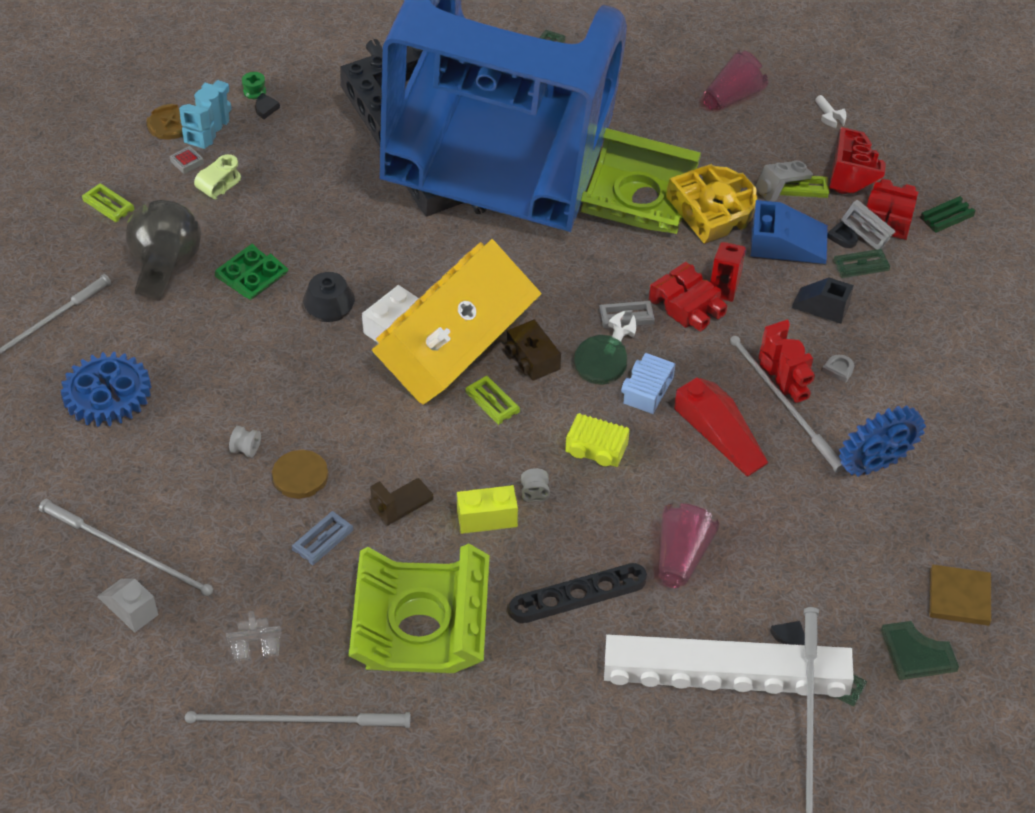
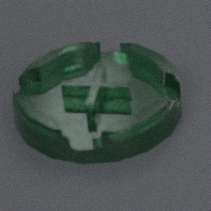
(601, 359)

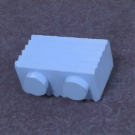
(648, 383)

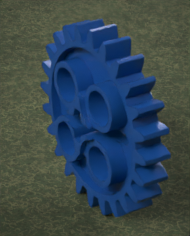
(94, 401)
(882, 440)

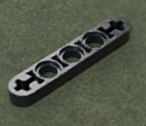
(586, 583)

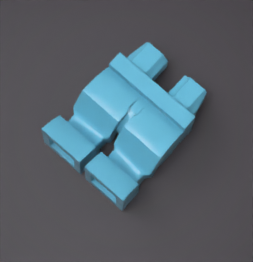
(208, 115)

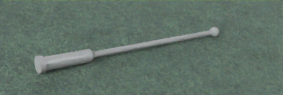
(77, 299)
(817, 439)
(48, 507)
(810, 654)
(362, 719)

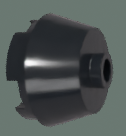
(328, 297)

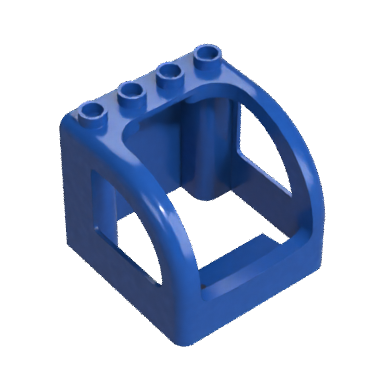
(497, 110)

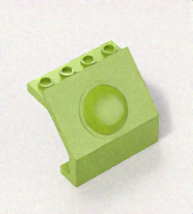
(628, 165)
(395, 590)

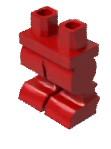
(895, 202)
(688, 297)
(787, 361)

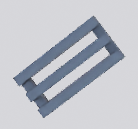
(308, 553)

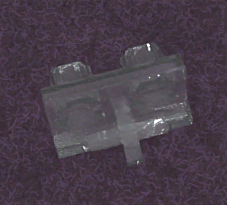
(267, 637)

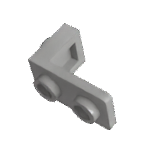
(775, 175)

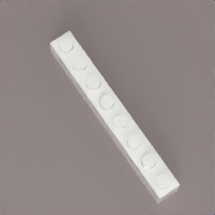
(726, 665)

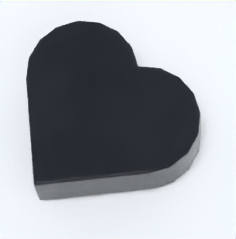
(843, 235)

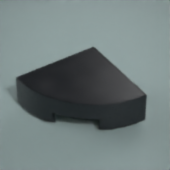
(266, 105)
(789, 633)

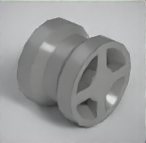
(244, 441)
(535, 485)

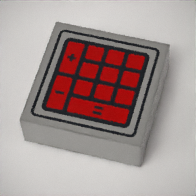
(186, 160)

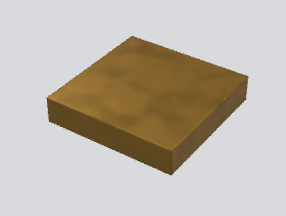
(960, 595)

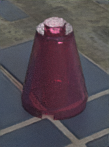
(735, 81)
(684, 540)

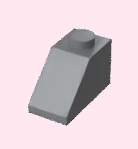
(130, 603)

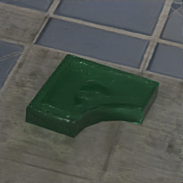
(916, 654)

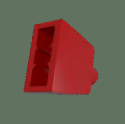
(728, 261)

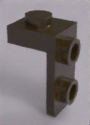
(399, 502)

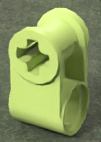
(216, 178)

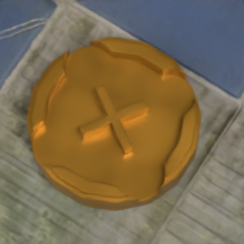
(165, 122)
(300, 474)

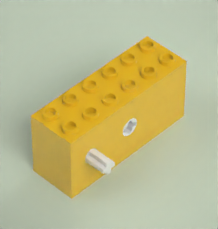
(455, 321)

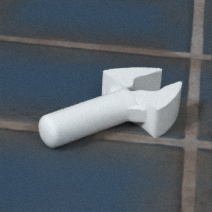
(829, 112)
(619, 332)

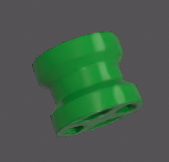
(253, 85)

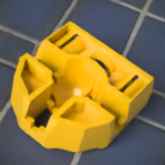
(709, 218)

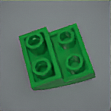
(251, 271)

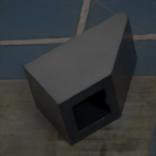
(825, 299)

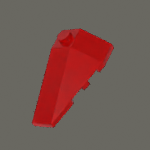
(855, 162)
(720, 422)

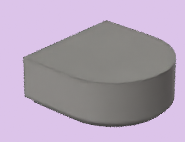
(839, 367)

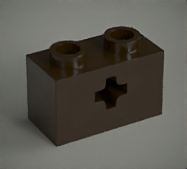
(533, 350)

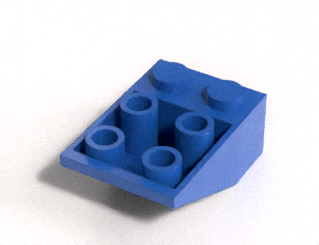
(787, 234)

